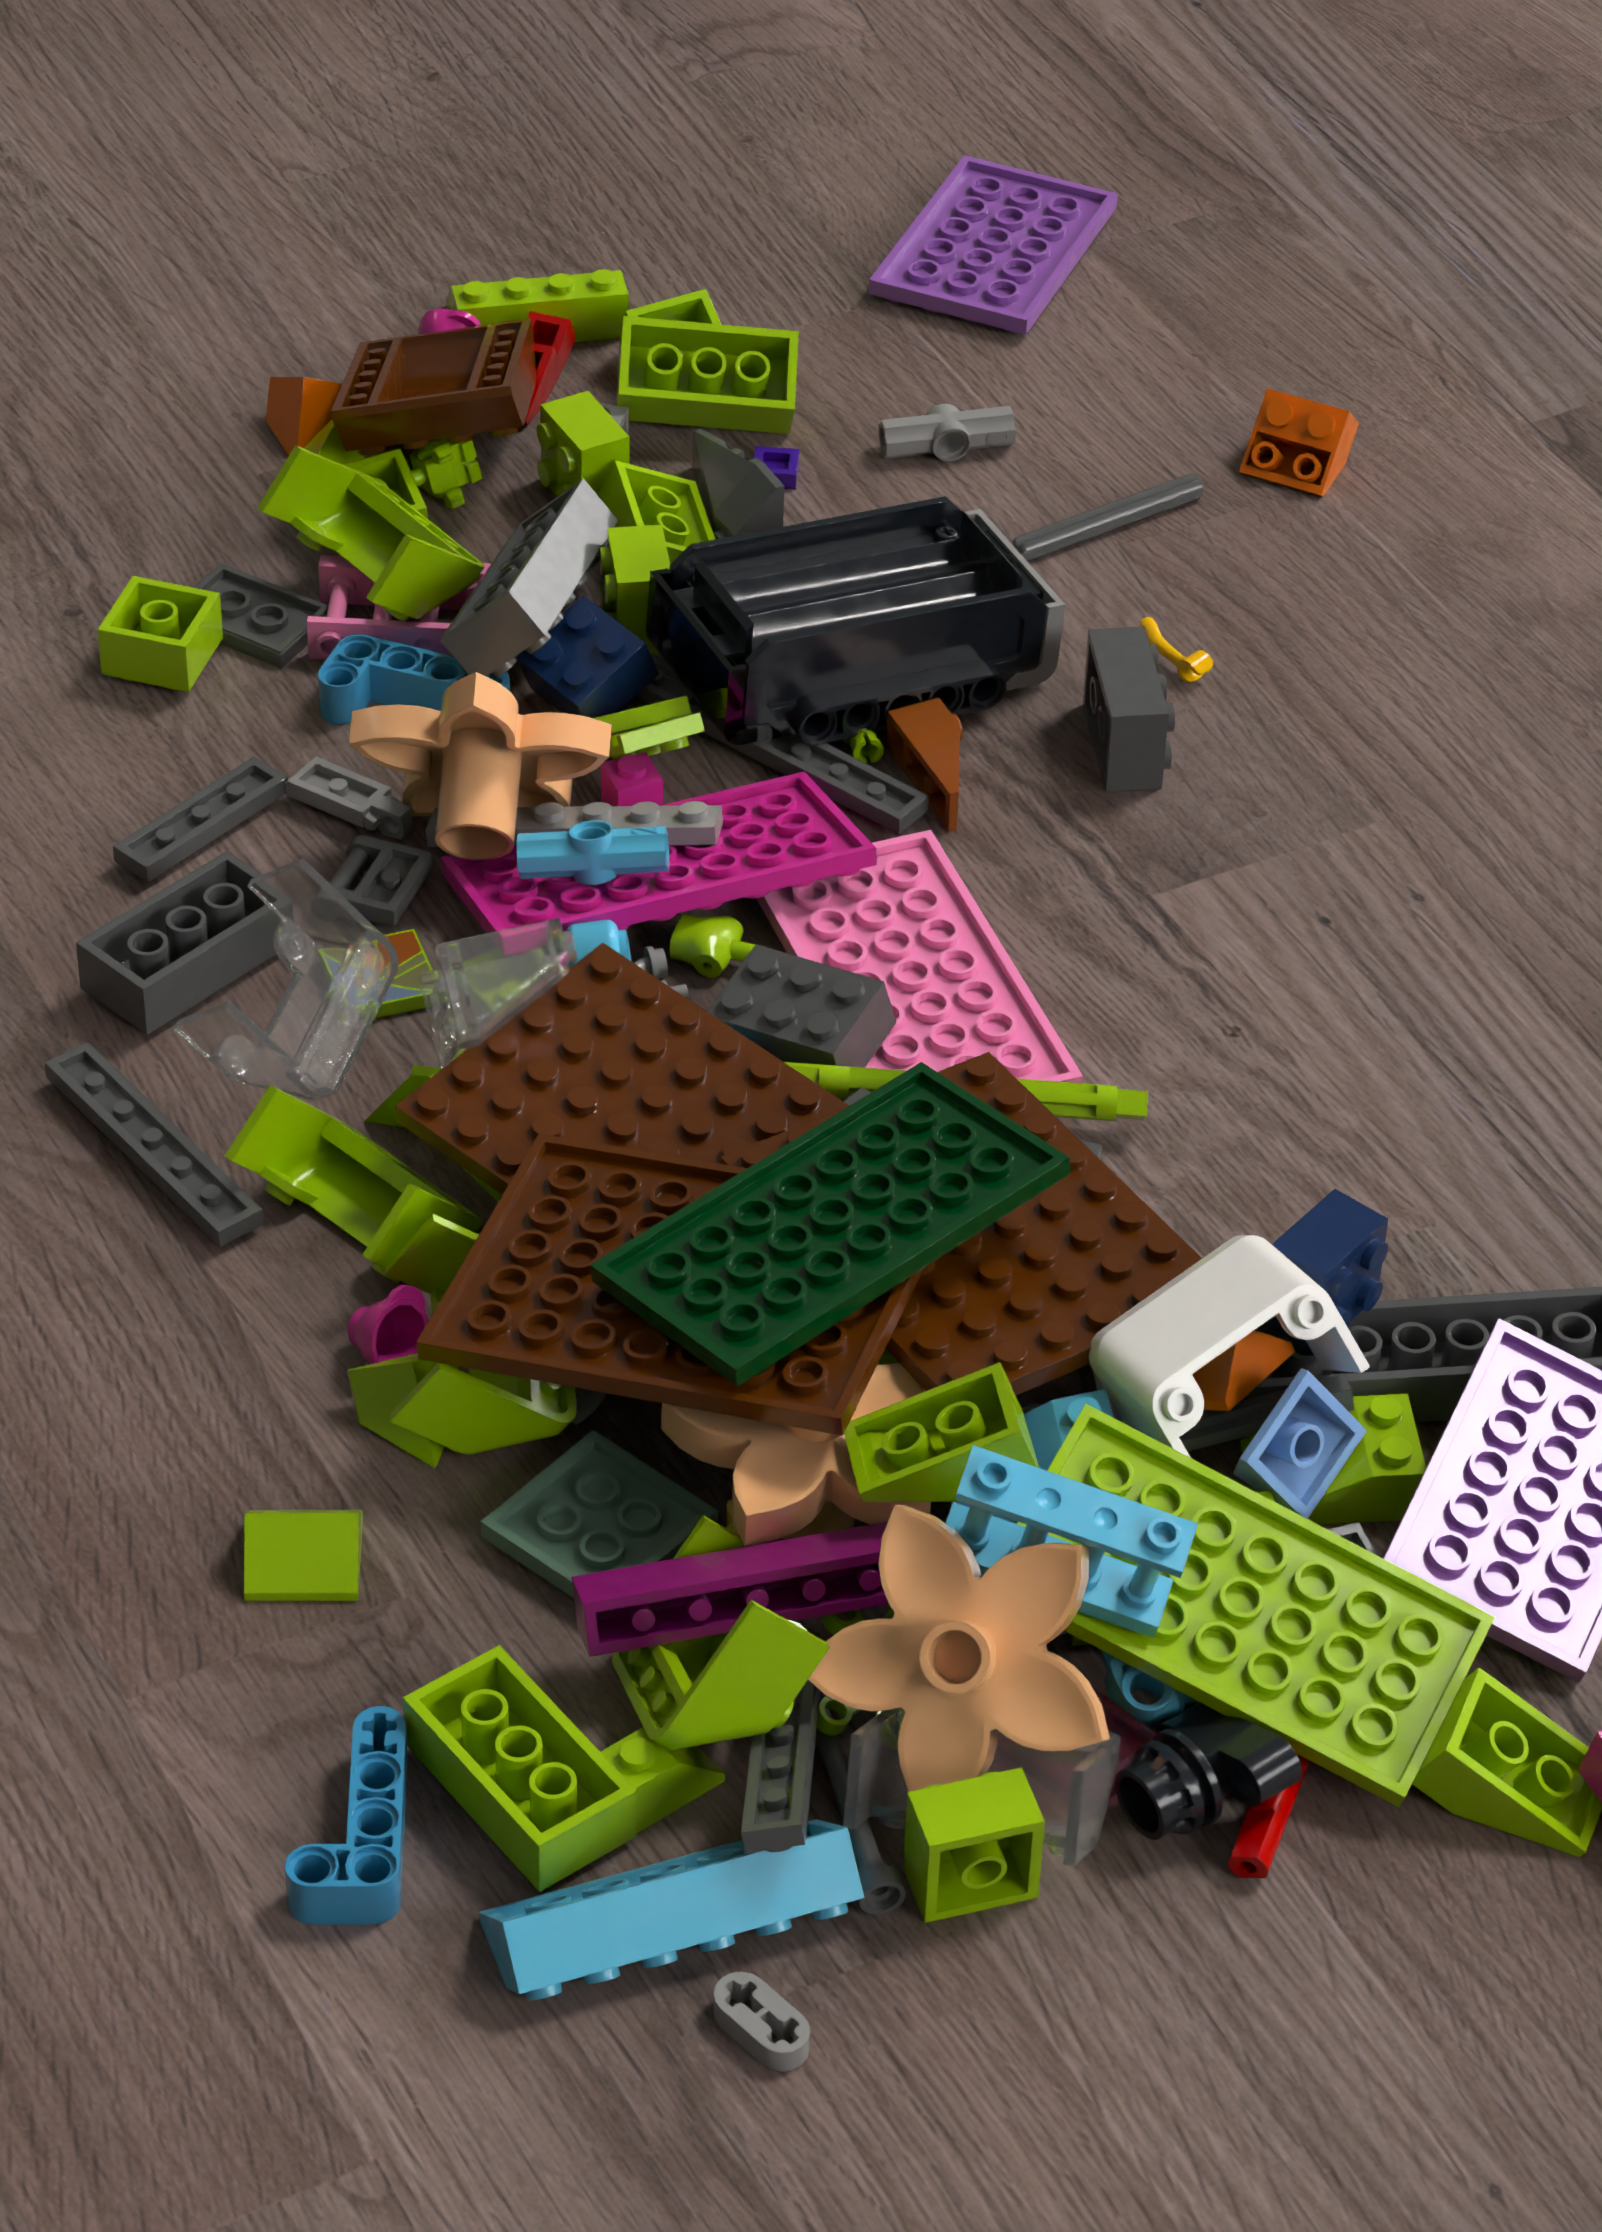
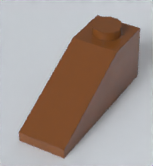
(927, 747)

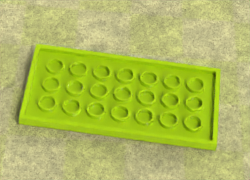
(1283, 1617)

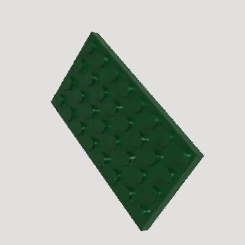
(829, 1222)

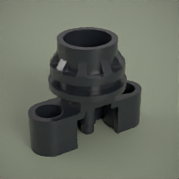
(1197, 1763)

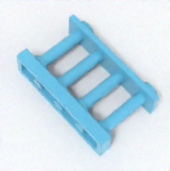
(1103, 1521)

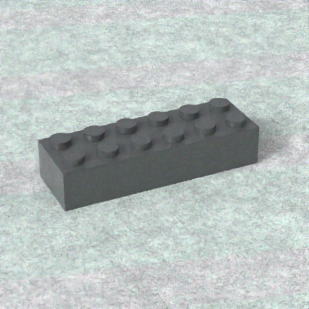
(530, 582)

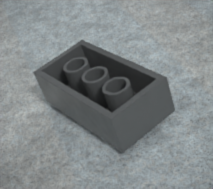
(179, 944)

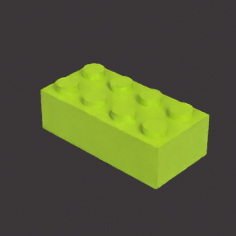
(707, 374)
(520, 1767)

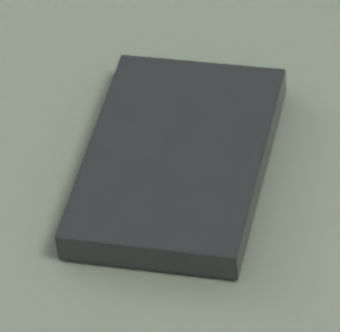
(261, 615)

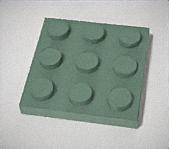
(594, 1515)

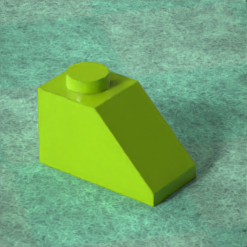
(662, 1776)

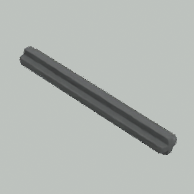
(1109, 517)

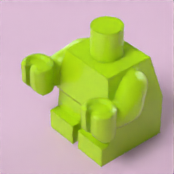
(444, 468)

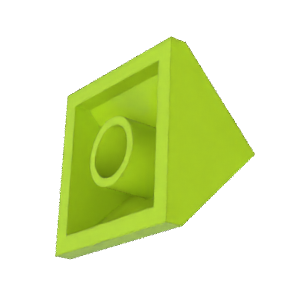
(302, 1555)

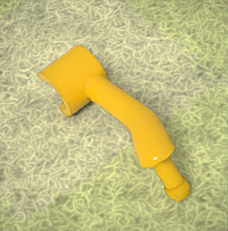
(1188, 668)

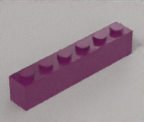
(711, 1590)

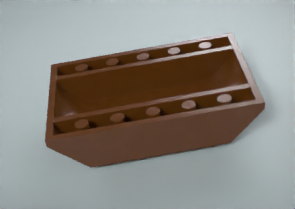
(437, 387)

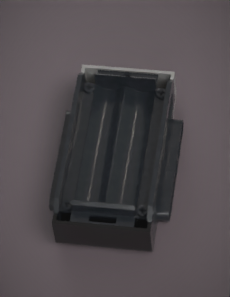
(853, 619)

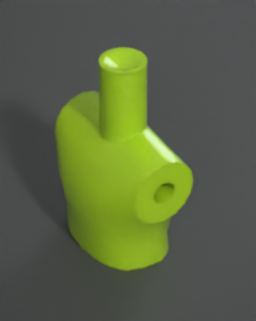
(708, 943)

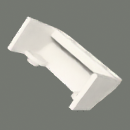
(1159, 1343)

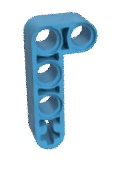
(385, 673)
(363, 1877)

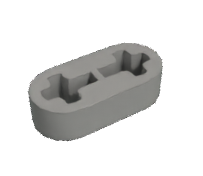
(755, 2026)

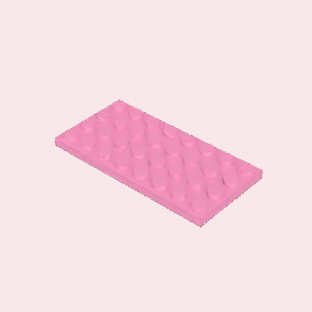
(934, 951)

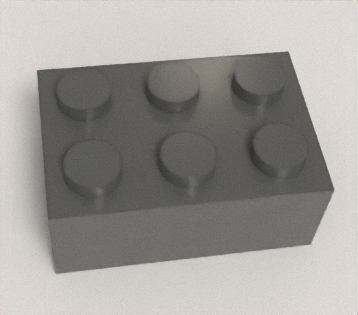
(1127, 709)
(806, 1009)

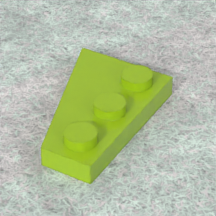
(656, 737)

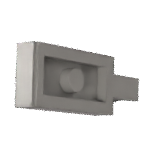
(350, 797)

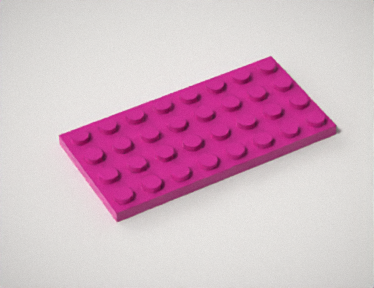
(769, 840)

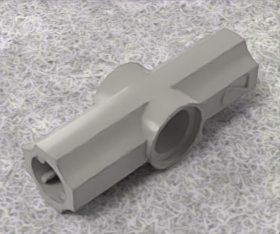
(946, 432)

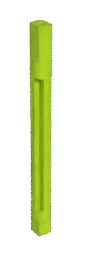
(1060, 1098)

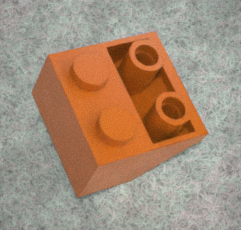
(1299, 443)

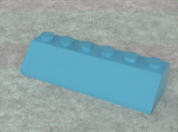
(668, 1908)

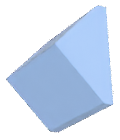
(1300, 1446)

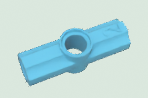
(593, 852)

